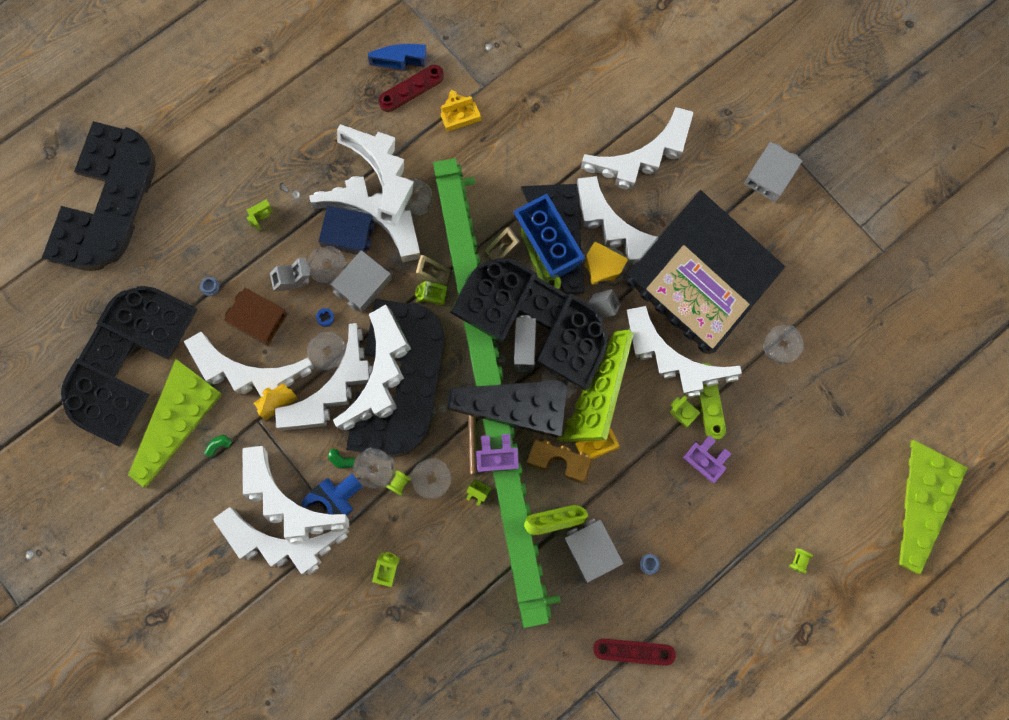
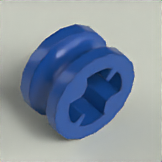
(327, 322)

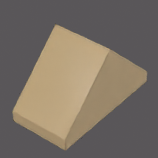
(504, 245)
(432, 271)

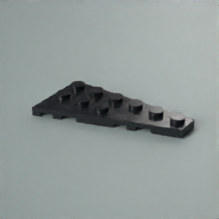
(566, 202)
(527, 406)

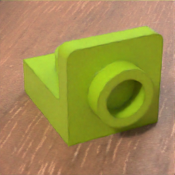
(259, 211)
(431, 293)
(683, 411)
(386, 569)

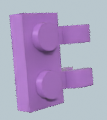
(499, 458)
(706, 463)

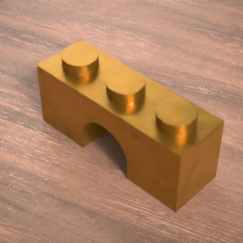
(544, 454)

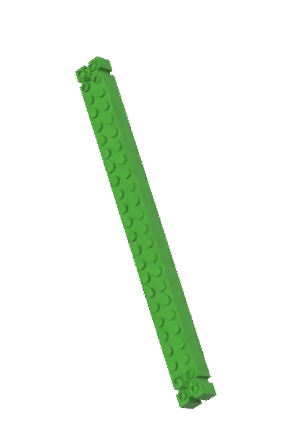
(484, 359)

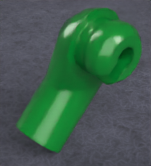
(217, 442)
(338, 461)

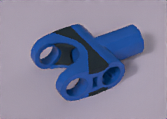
(334, 496)

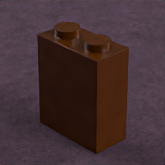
(255, 316)

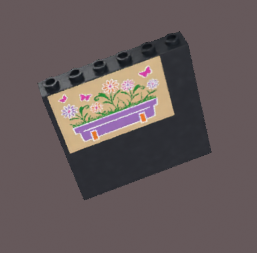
(704, 272)

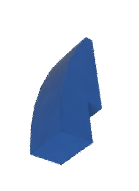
(399, 56)

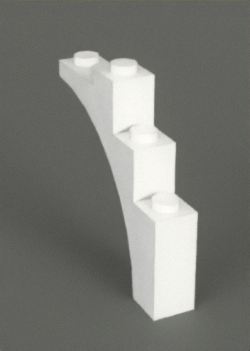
(646, 159)
(389, 168)
(356, 199)
(615, 231)
(385, 373)
(692, 374)
(242, 378)
(313, 411)
(298, 521)
(247, 540)

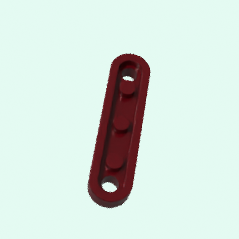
(411, 88)
(634, 652)

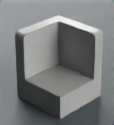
(605, 303)

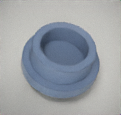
(209, 286)
(649, 564)

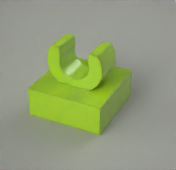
(479, 491)

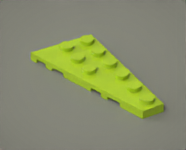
(597, 404)
(179, 410)
(928, 498)

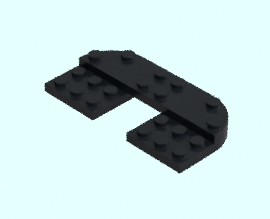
(97, 239)
(505, 287)
(90, 390)
(414, 394)

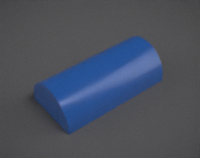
(549, 236)

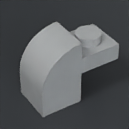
(290, 276)

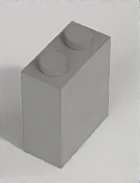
(773, 171)
(361, 282)
(524, 344)
(592, 550)

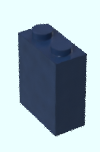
(347, 230)

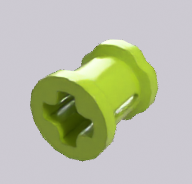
(398, 483)
(801, 561)

